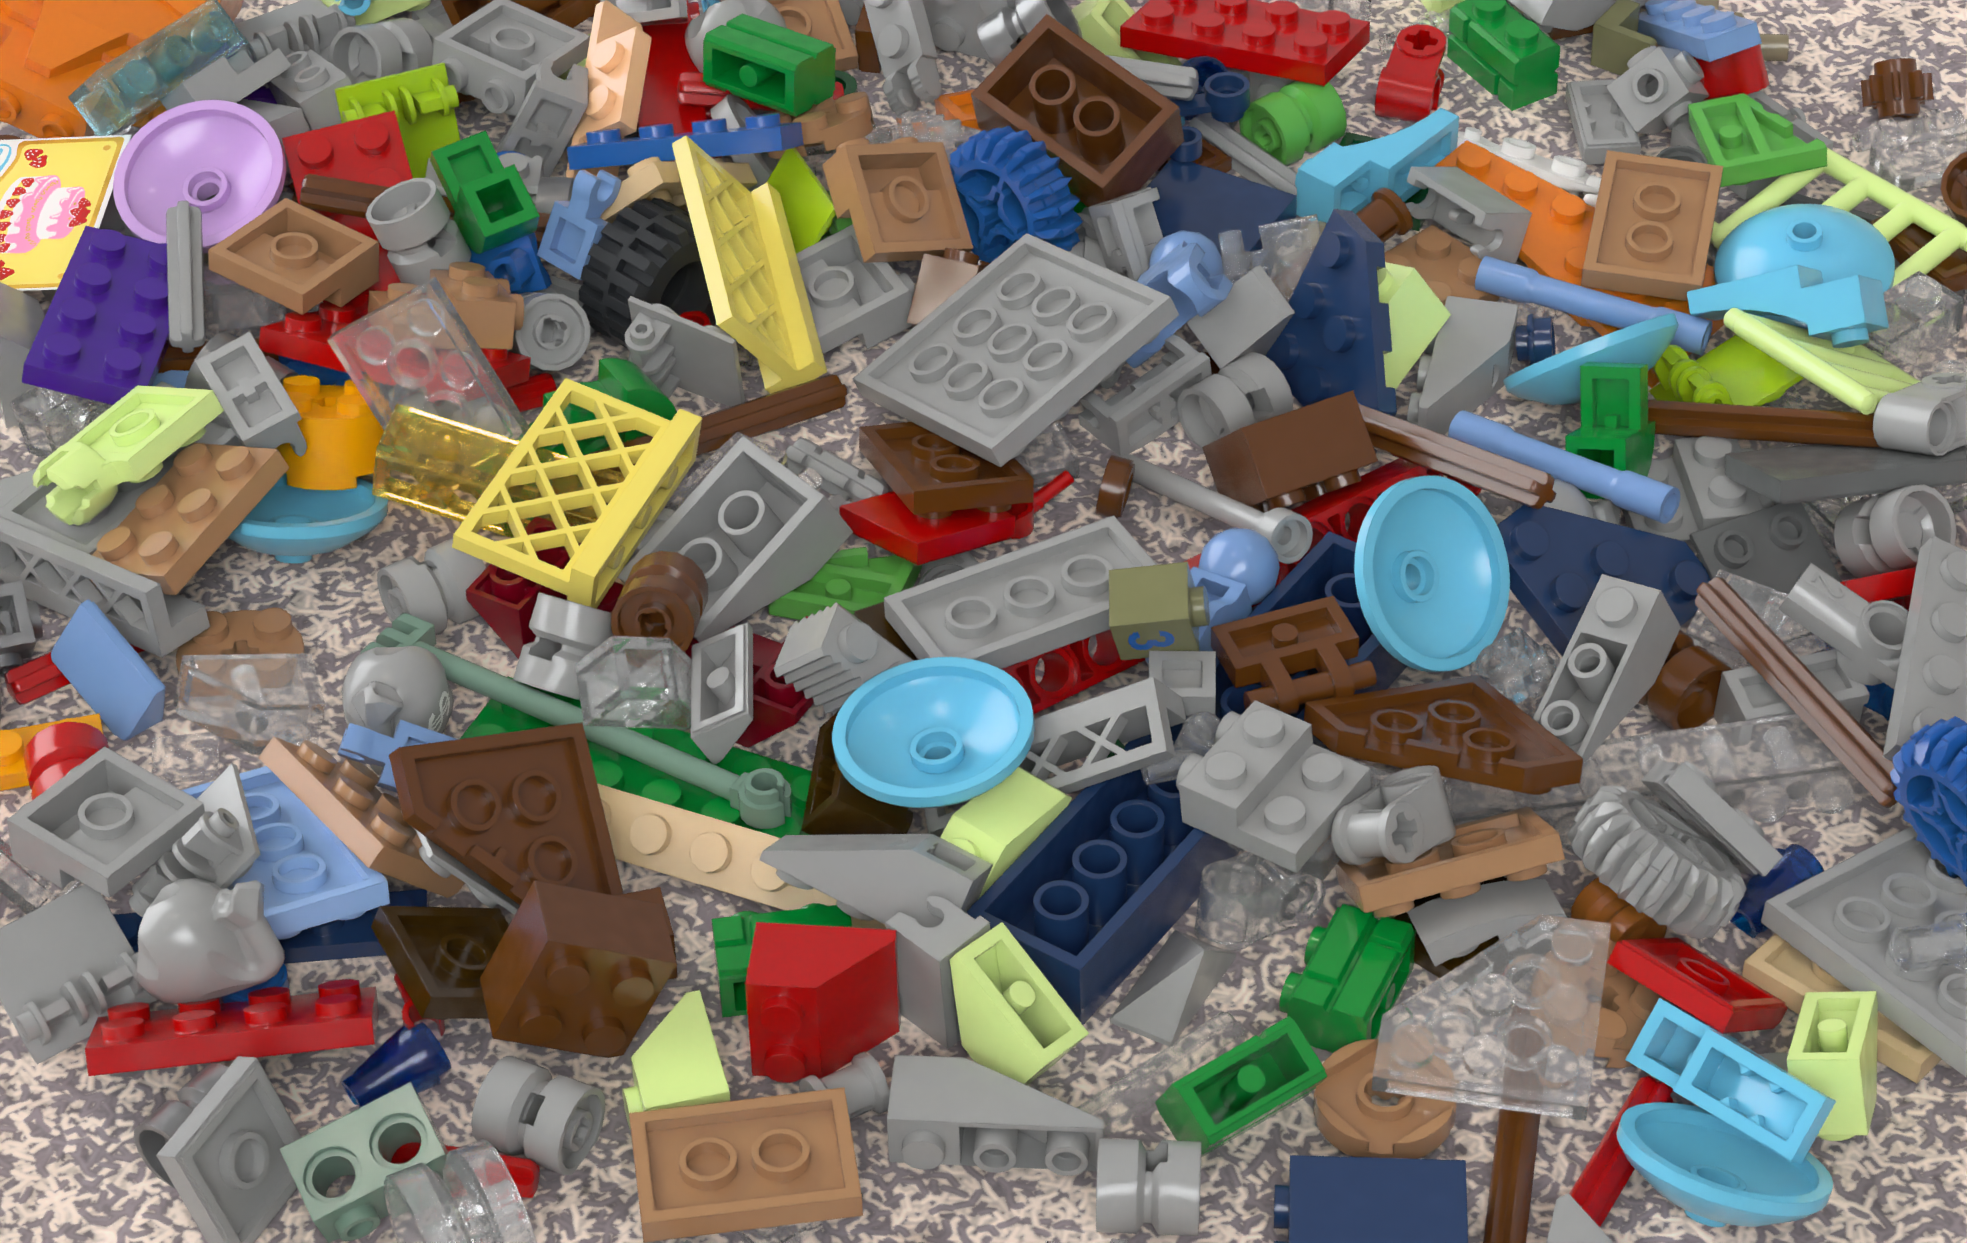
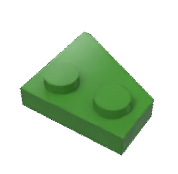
(1750, 140)
(849, 581)

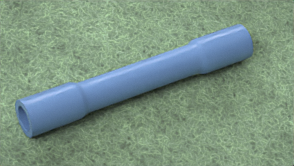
(1529, 286)
(1622, 488)

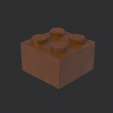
(1293, 455)
(577, 970)

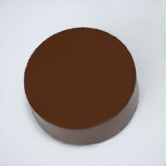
(1115, 487)

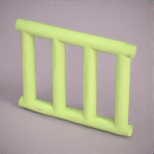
(1858, 186)
(1847, 373)

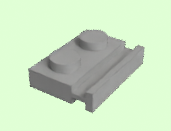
(1693, 799)

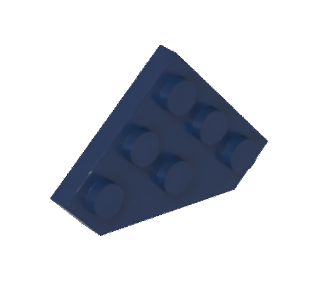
(1338, 322)
(1561, 556)

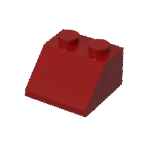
(819, 997)

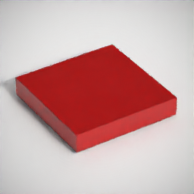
(921, 540)
(1698, 984)

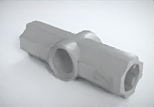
(1863, 633)

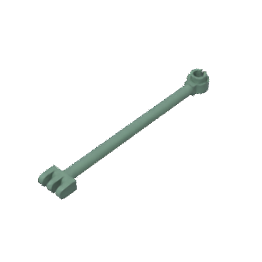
(759, 796)

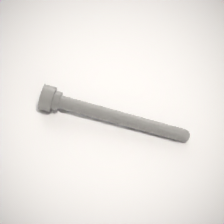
(1285, 530)

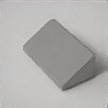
(722, 690)

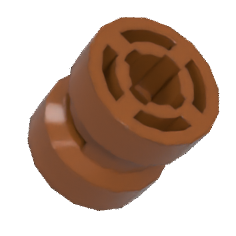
(1602, 904)

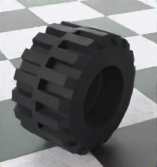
(646, 256)

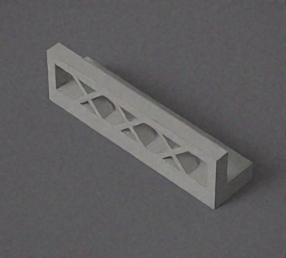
(60, 577)
(1092, 731)

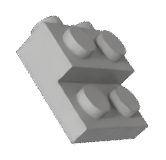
(500, 50)
(851, 295)
(1705, 490)
(1268, 786)
(101, 824)

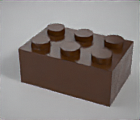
(1084, 108)

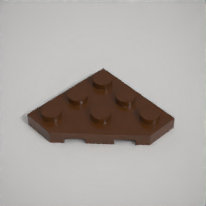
(1450, 725)
(512, 807)

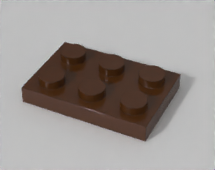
(939, 476)

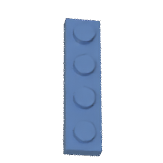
(1697, 28)

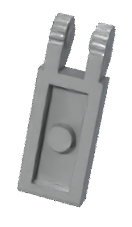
(904, 52)

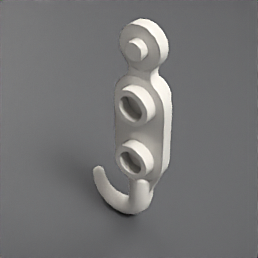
(1561, 171)

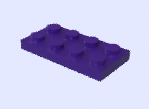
(105, 320)

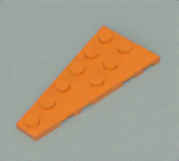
(1557, 228)

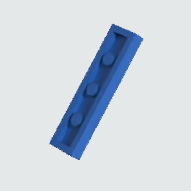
(760, 135)

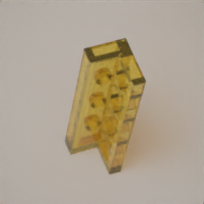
(461, 458)

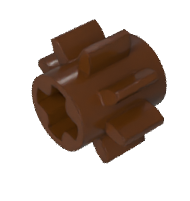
(1897, 89)

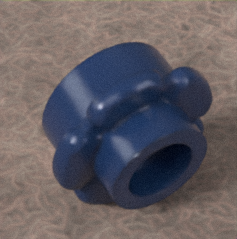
(1535, 339)

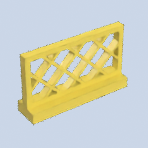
(751, 269)
(620, 524)

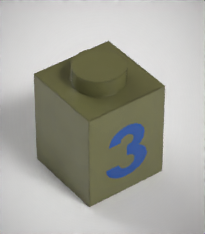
(1156, 609)

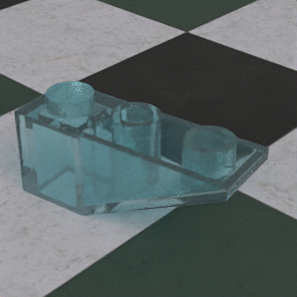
(154, 68)

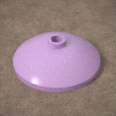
(198, 154)

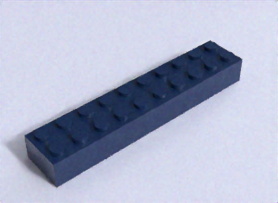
(1120, 858)

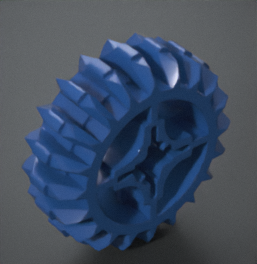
(1012, 190)
(1933, 790)

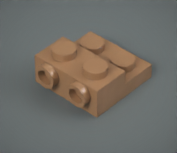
(897, 198)
(298, 258)
(478, 298)

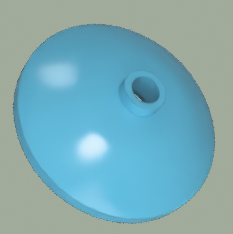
(1808, 237)
(1558, 377)
(309, 522)
(1432, 573)
(933, 732)
(1718, 1169)

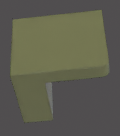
(1617, 37)

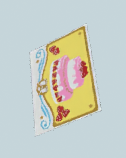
(47, 200)

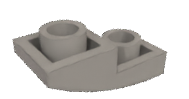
(1459, 925)

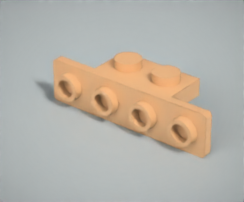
(615, 77)

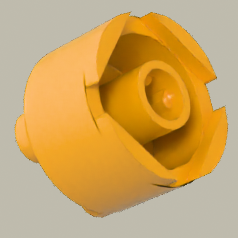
(338, 435)

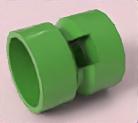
(1295, 120)

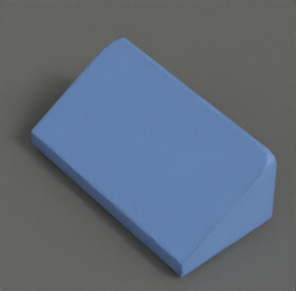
(109, 673)

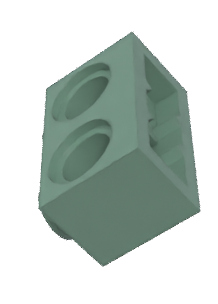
(361, 1147)

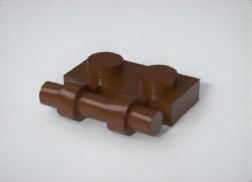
(1289, 642)

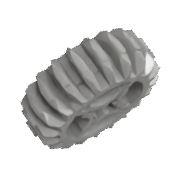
(1657, 862)

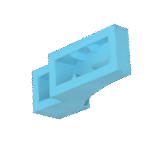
(1352, 173)
(1832, 310)
(1730, 1081)

